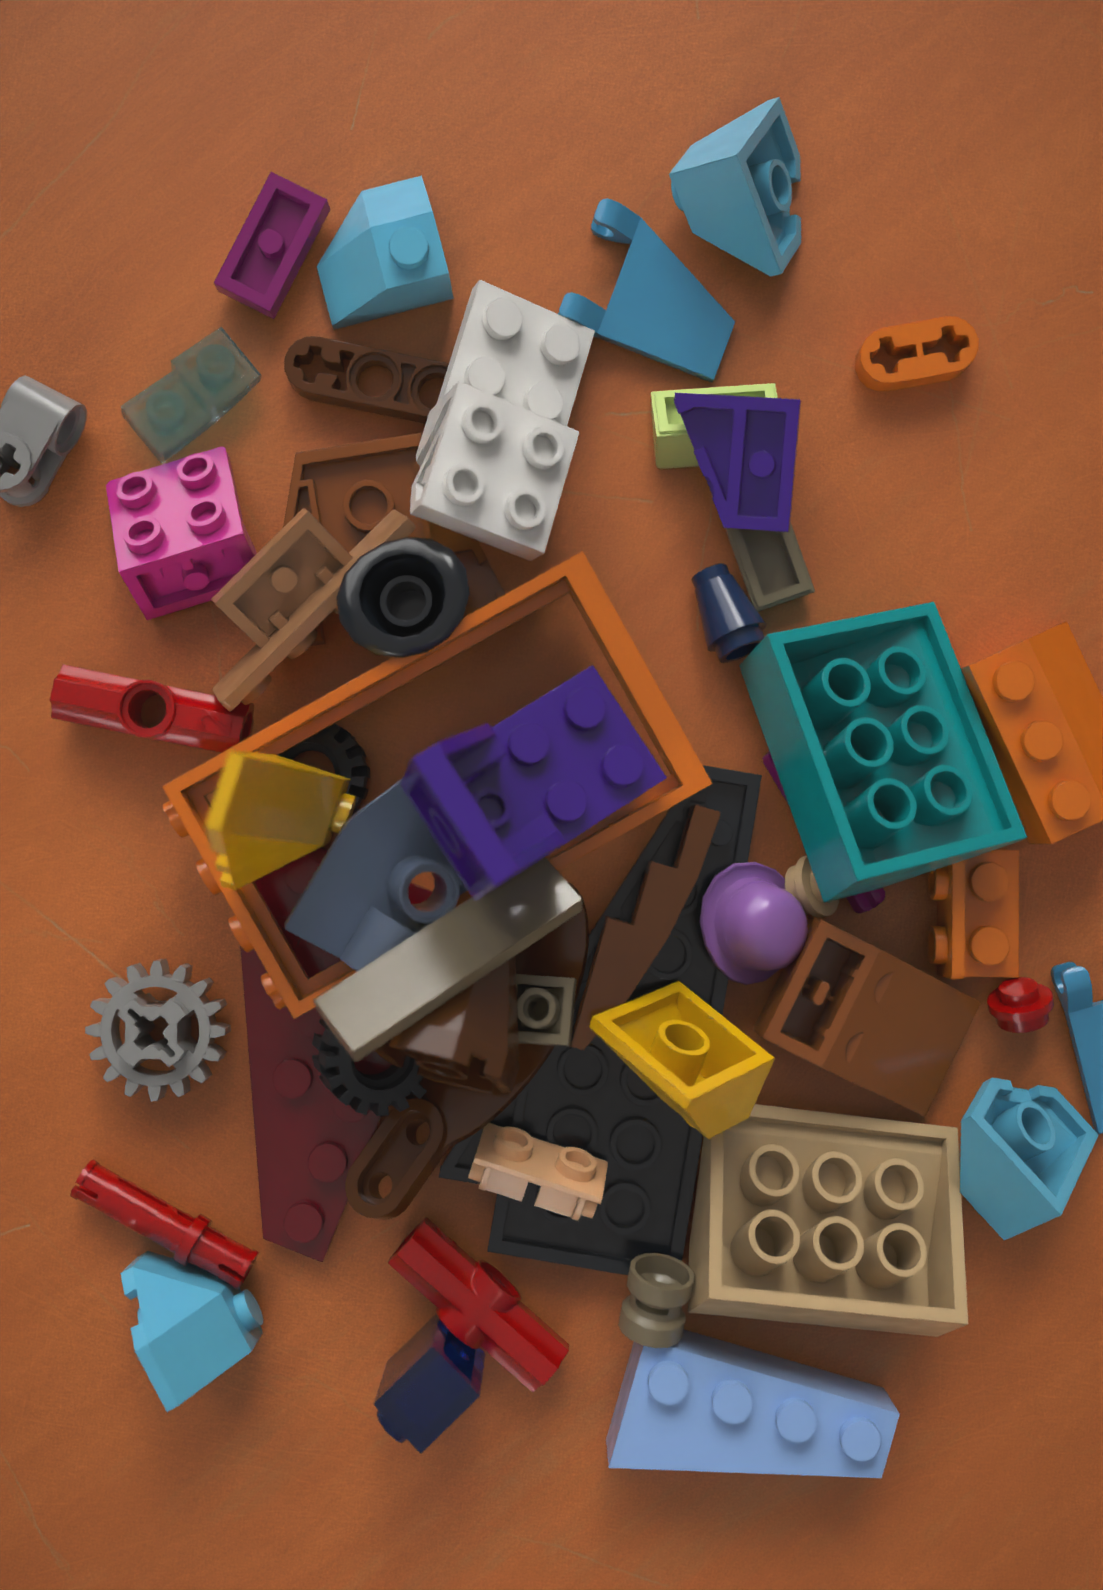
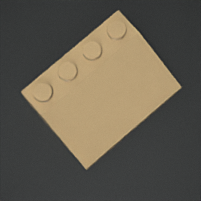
(831, 1223)

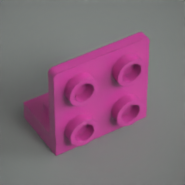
(178, 531)

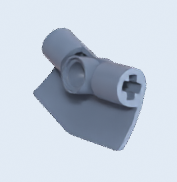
(360, 890)

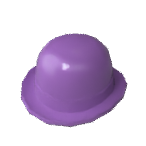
(751, 923)

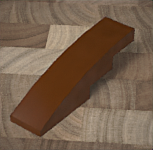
(630, 947)

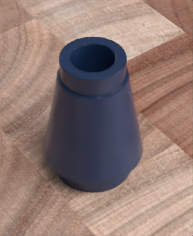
(727, 615)

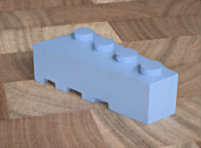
(745, 1412)

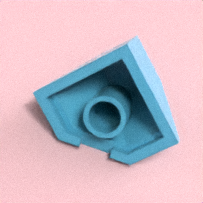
(741, 189)
(385, 256)
(1021, 1154)
(187, 1325)

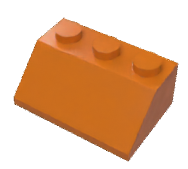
(1044, 731)

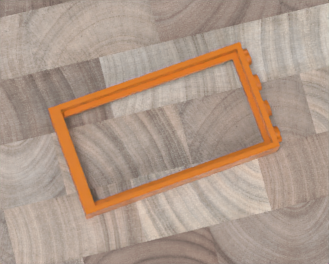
(253, 920)

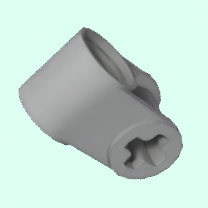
(35, 437)

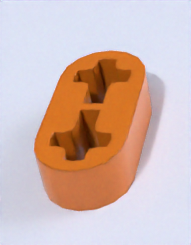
(914, 339)

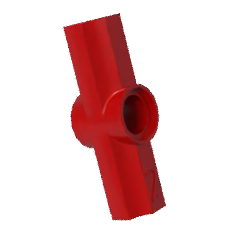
(116, 705)
(479, 1305)

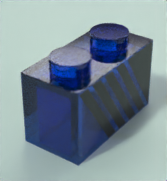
(428, 1385)

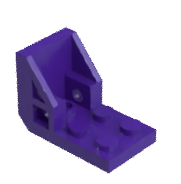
(529, 782)

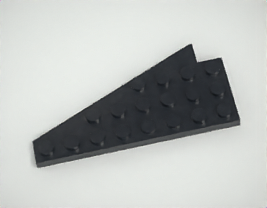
(601, 1103)

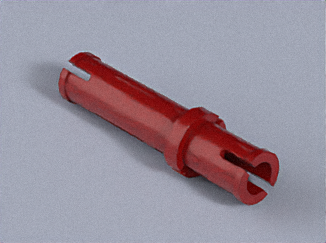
(173, 1229)

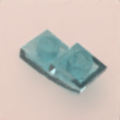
(192, 397)

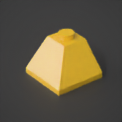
(688, 1056)

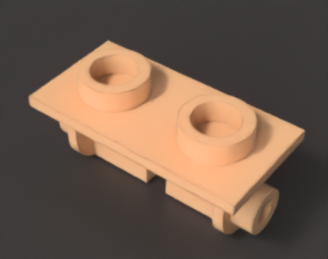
(567, 1176)

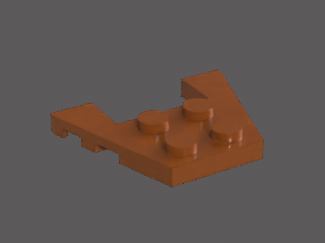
(359, 485)

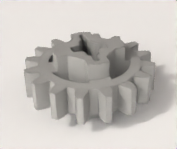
(138, 1013)

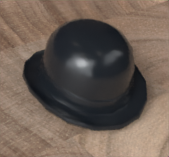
(403, 597)

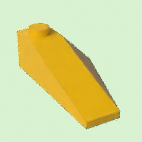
(272, 814)

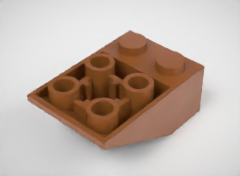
(867, 1017)

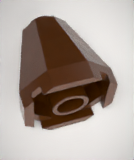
(467, 1038)

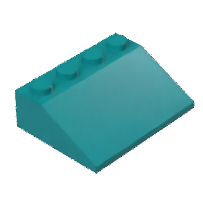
(879, 749)

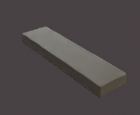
(446, 958)

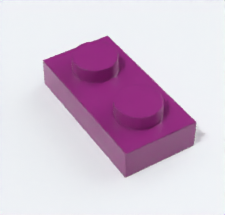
(272, 245)

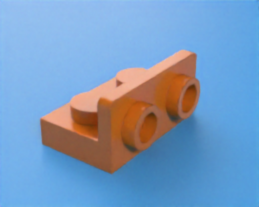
(976, 916)

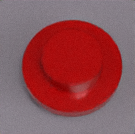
(1020, 1005)

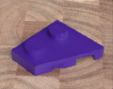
(745, 455)

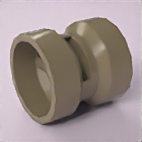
(654, 1308)

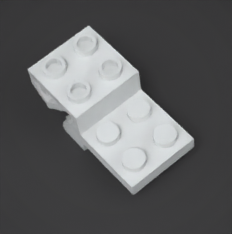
(500, 429)

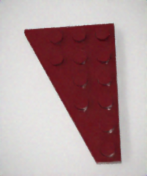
(300, 1126)

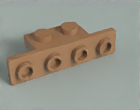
(287, 595)

